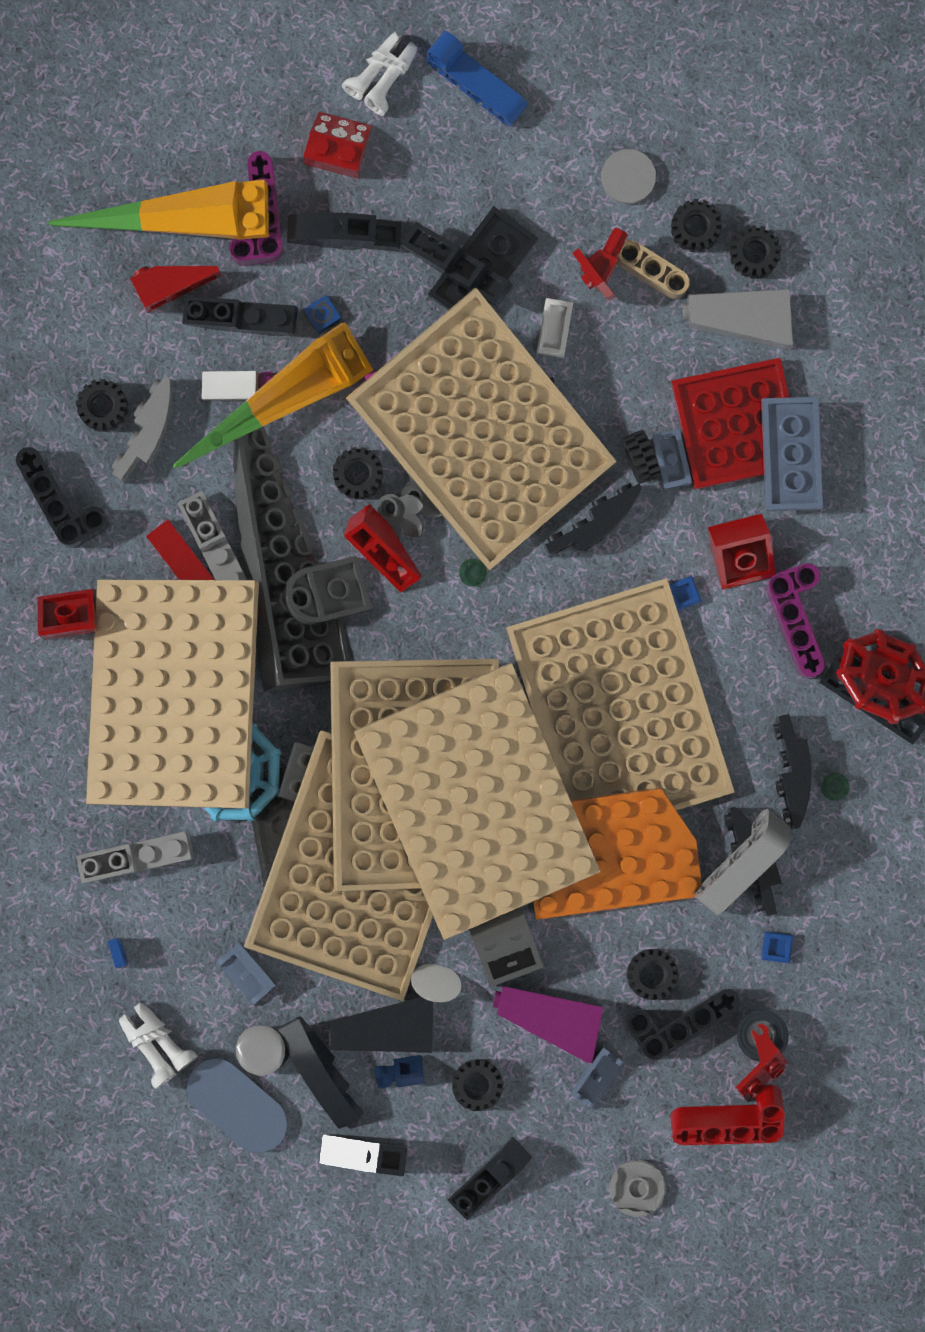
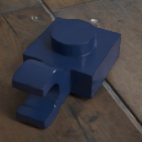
(405, 1071)

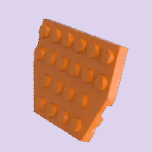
(640, 852)

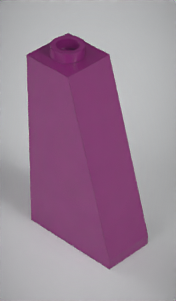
(557, 1020)

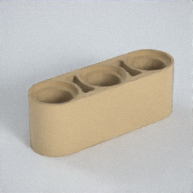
(659, 282)

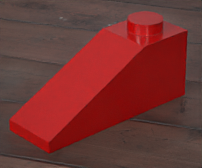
(166, 283)
(381, 547)

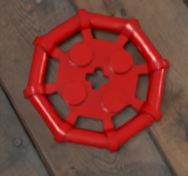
(874, 682)

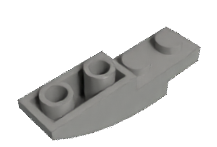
(153, 420)
(210, 538)
(135, 857)

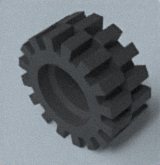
(704, 211)
(761, 236)
(96, 389)
(641, 456)
(349, 458)
(670, 974)
(477, 1103)

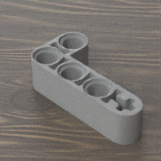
(746, 864)

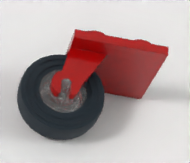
(763, 1039)

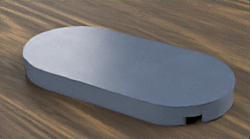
(237, 1105)

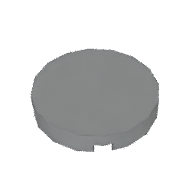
(628, 177)
(633, 1180)

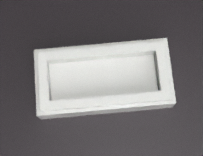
(554, 328)
(229, 385)

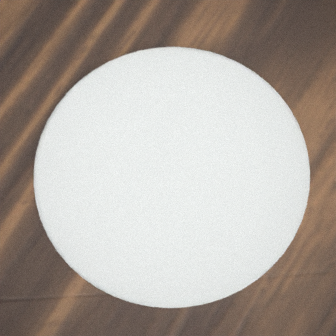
(436, 983)

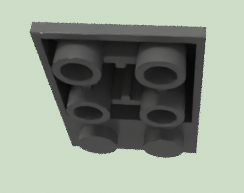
(506, 947)

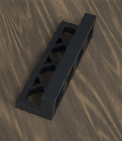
(840, 690)

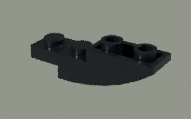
(343, 229)
(239, 316)
(605, 517)
(796, 783)
(742, 828)

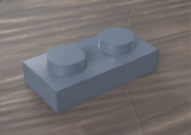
(671, 459)

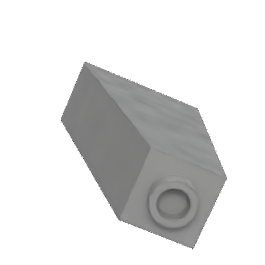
(747, 316)

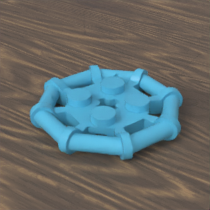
(271, 788)

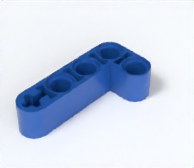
(474, 79)

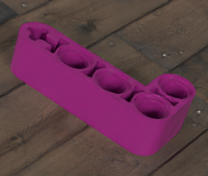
(256, 245)
(801, 623)

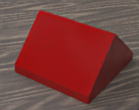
(66, 614)

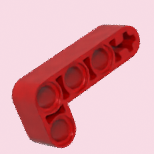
(733, 1122)

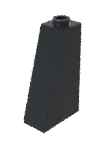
(390, 1028)

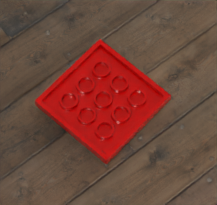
(724, 420)

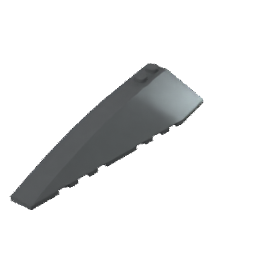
(272, 551)

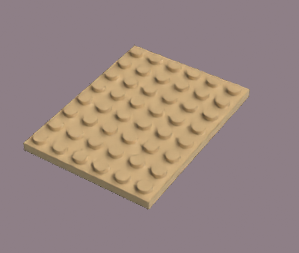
(481, 429)
(173, 693)
(621, 698)
(477, 801)
(364, 837)
(347, 935)

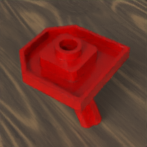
(601, 264)

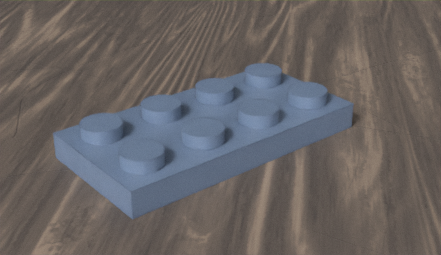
(792, 453)

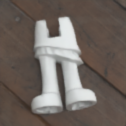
(381, 60)
(154, 1030)

